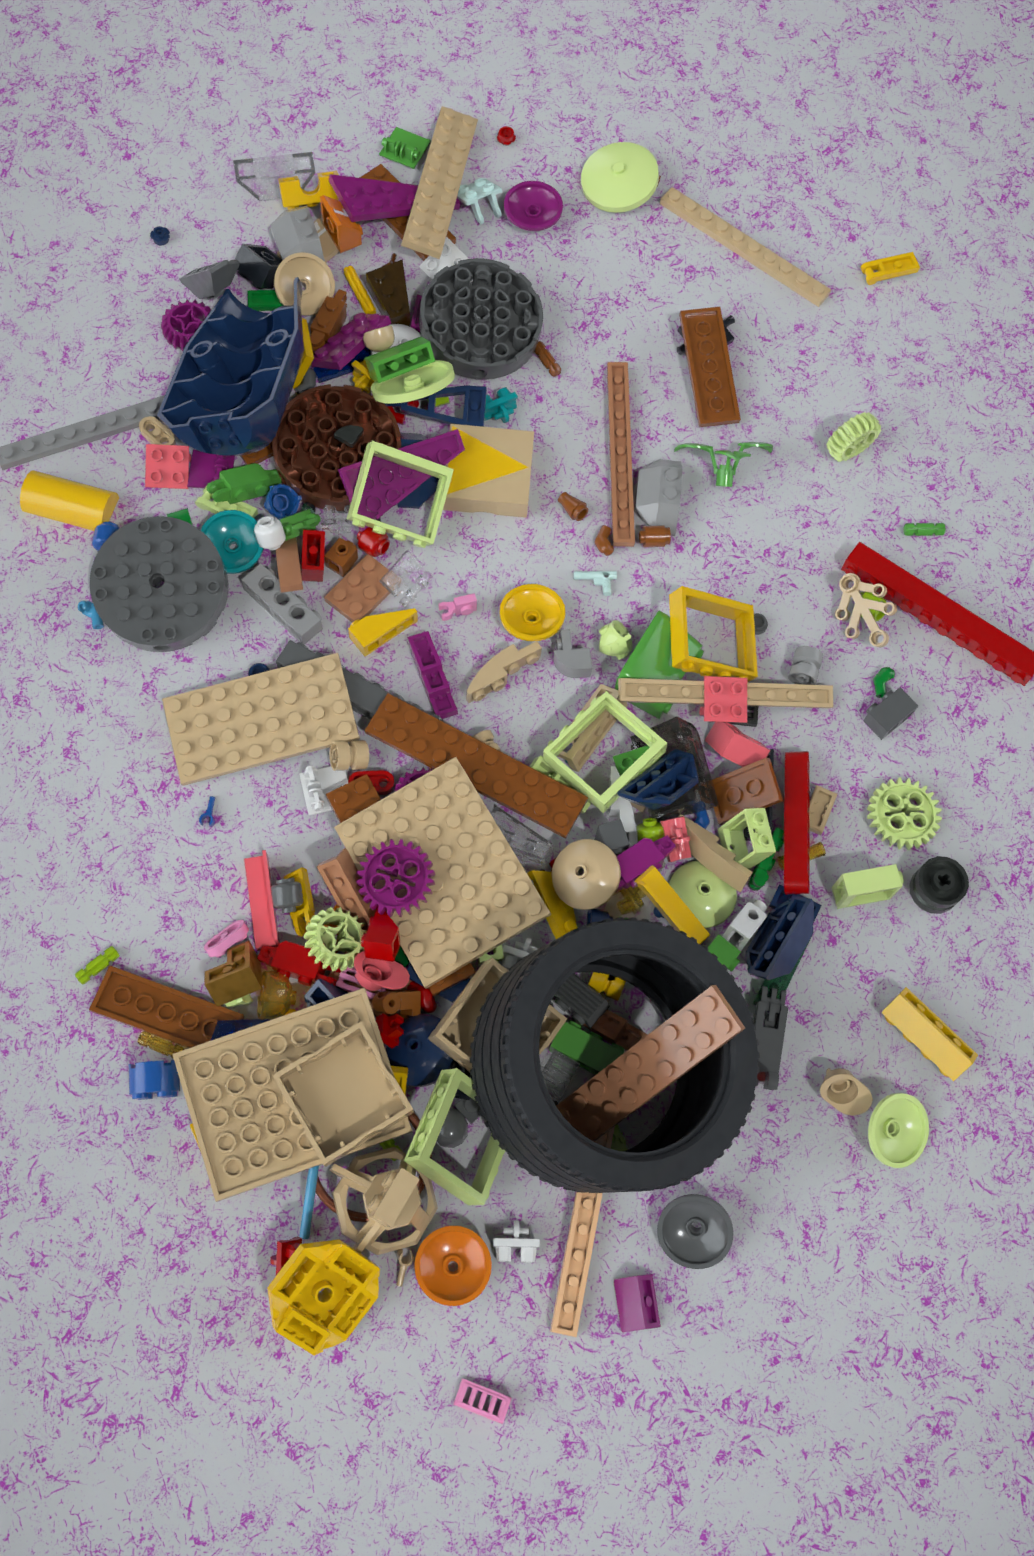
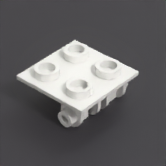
(450, 256)
(318, 783)

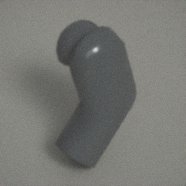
(309, 381)

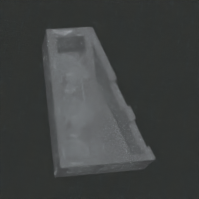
(529, 847)

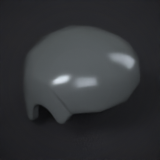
(453, 1130)

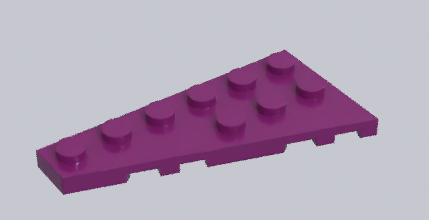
(374, 199)
(390, 482)

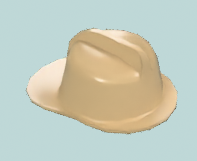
(845, 1092)

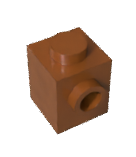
(341, 556)

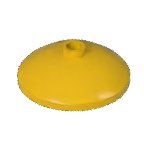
(536, 604)

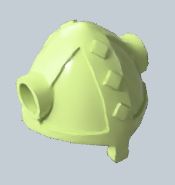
(615, 640)

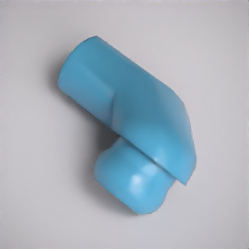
(88, 609)

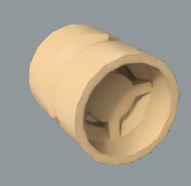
(349, 755)

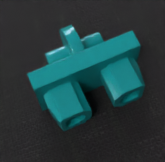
(501, 407)

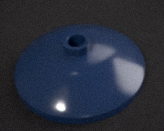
(427, 1059)

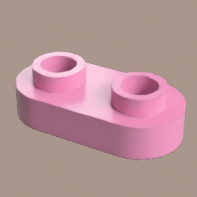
(226, 938)

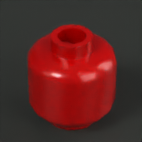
(372, 542)

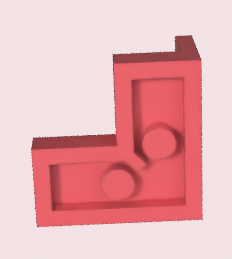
(735, 745)

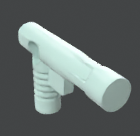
(598, 578)

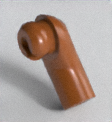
(602, 542)

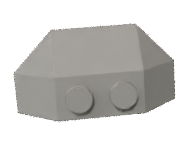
(296, 233)
(660, 493)

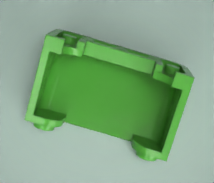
(654, 660)

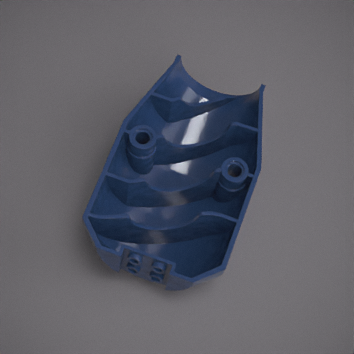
(235, 377)

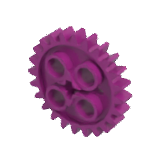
(405, 859)

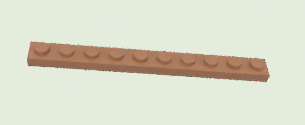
(620, 455)

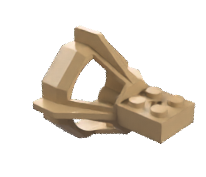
(389, 1201)

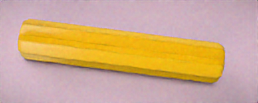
(359, 290)

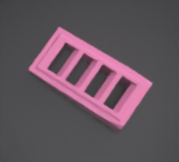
(503, 1407)

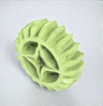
(853, 436)
(348, 937)

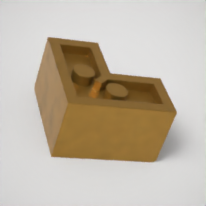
(236, 977)

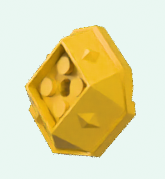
(327, 1317)

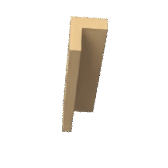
(593, 734)

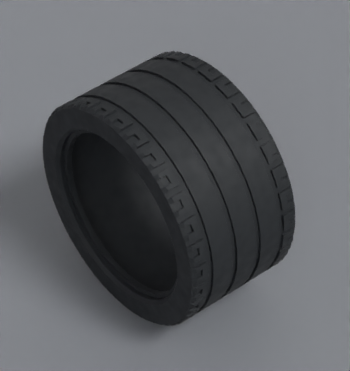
(707, 1099)

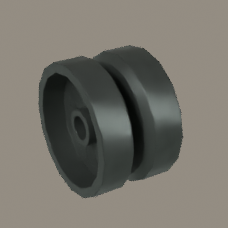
(939, 885)

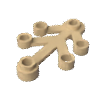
(862, 608)

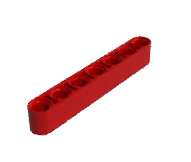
(797, 823)

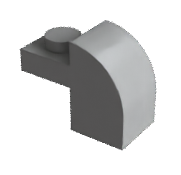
(569, 661)

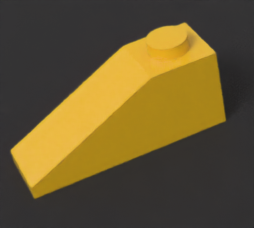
(378, 629)

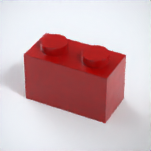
(313, 555)

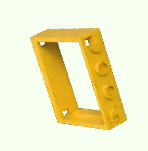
(720, 606)

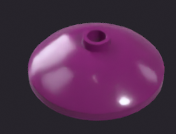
(533, 205)

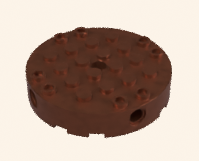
(306, 446)

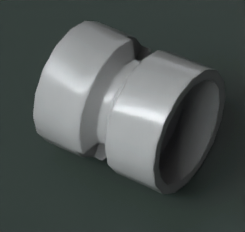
(806, 665)

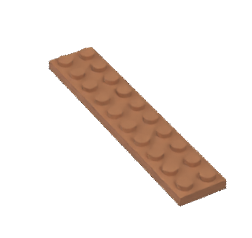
(652, 1064)

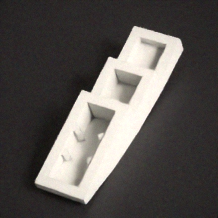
(623, 810)

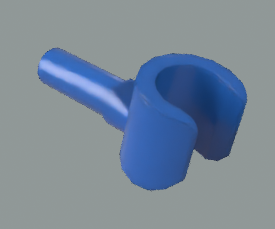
(209, 812)

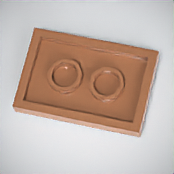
(359, 590)

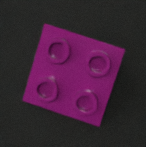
(207, 467)

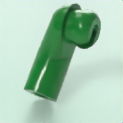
(880, 679)

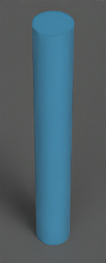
(309, 1202)

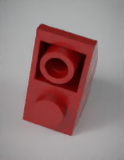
(382, 938)

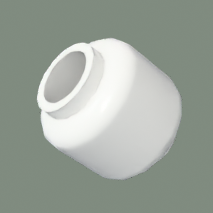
(269, 533)

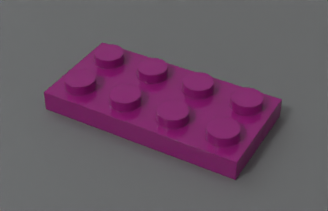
(348, 341)

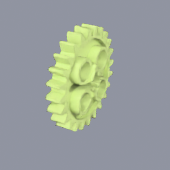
(908, 832)

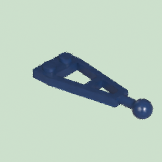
(473, 406)

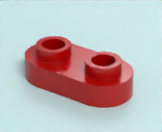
(376, 778)

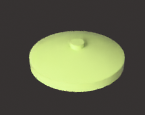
(620, 177)
(415, 383)

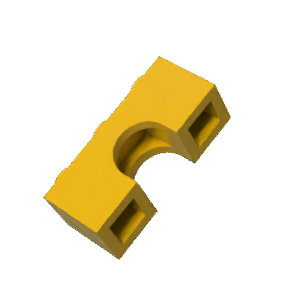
(293, 195)

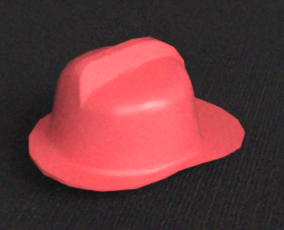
(379, 974)

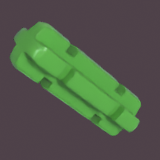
(924, 529)

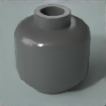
(287, 895)

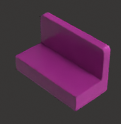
(637, 1303)

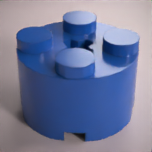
(153, 1078)

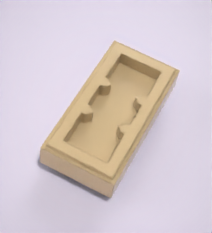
(820, 808)

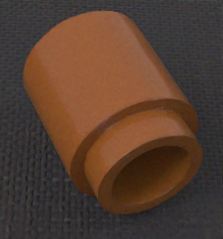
(655, 536)

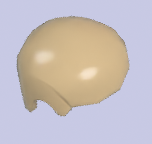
(379, 339)

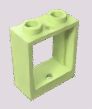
(762, 841)
(867, 886)

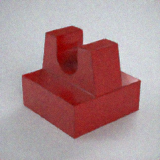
(390, 1028)

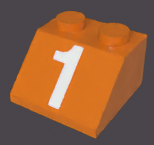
(339, 226)

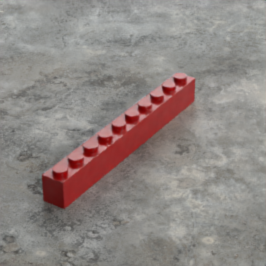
(942, 614)

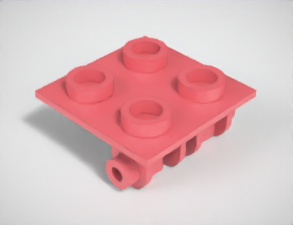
(167, 466)
(725, 699)

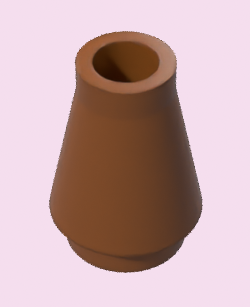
(574, 507)

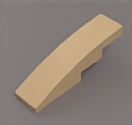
(715, 857)

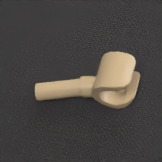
(404, 1262)

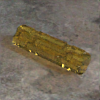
(158, 1044)

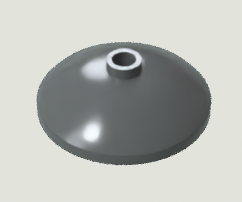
(691, 1245)

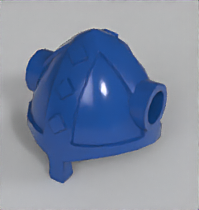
(282, 501)

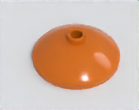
(458, 1246)

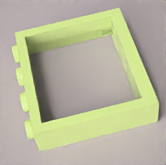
(411, 461)
(582, 721)
(428, 1133)

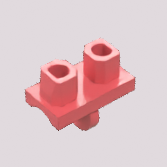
(677, 831)

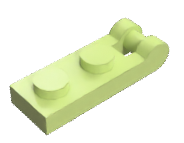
(205, 504)

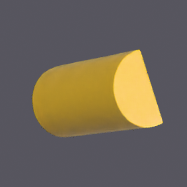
(66, 500)

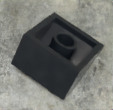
(258, 265)

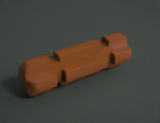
(547, 359)

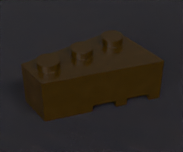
(389, 292)

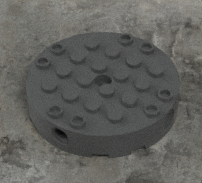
(481, 318)
(139, 559)

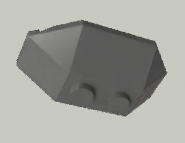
(211, 279)

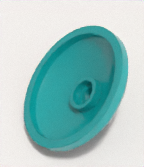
(234, 528)

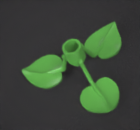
(726, 472)

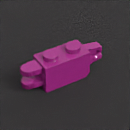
(640, 857)

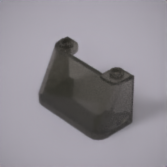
(684, 737)

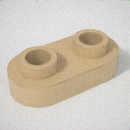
(159, 434)

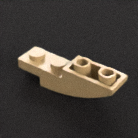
(495, 672)

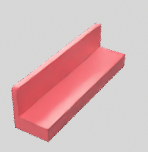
(261, 903)

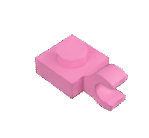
(461, 605)

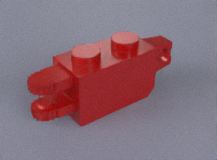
(294, 962)

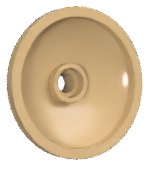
(314, 276)
(599, 878)

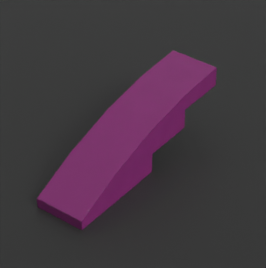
(432, 675)

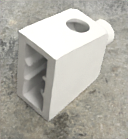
(746, 924)

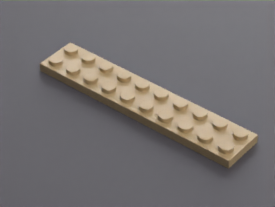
(439, 183)

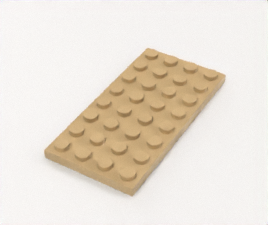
(260, 719)

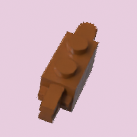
(328, 319)

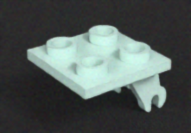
(480, 188)

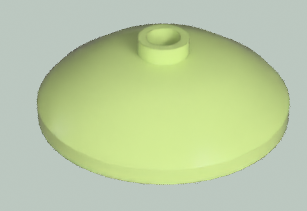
(709, 907)
(898, 1130)

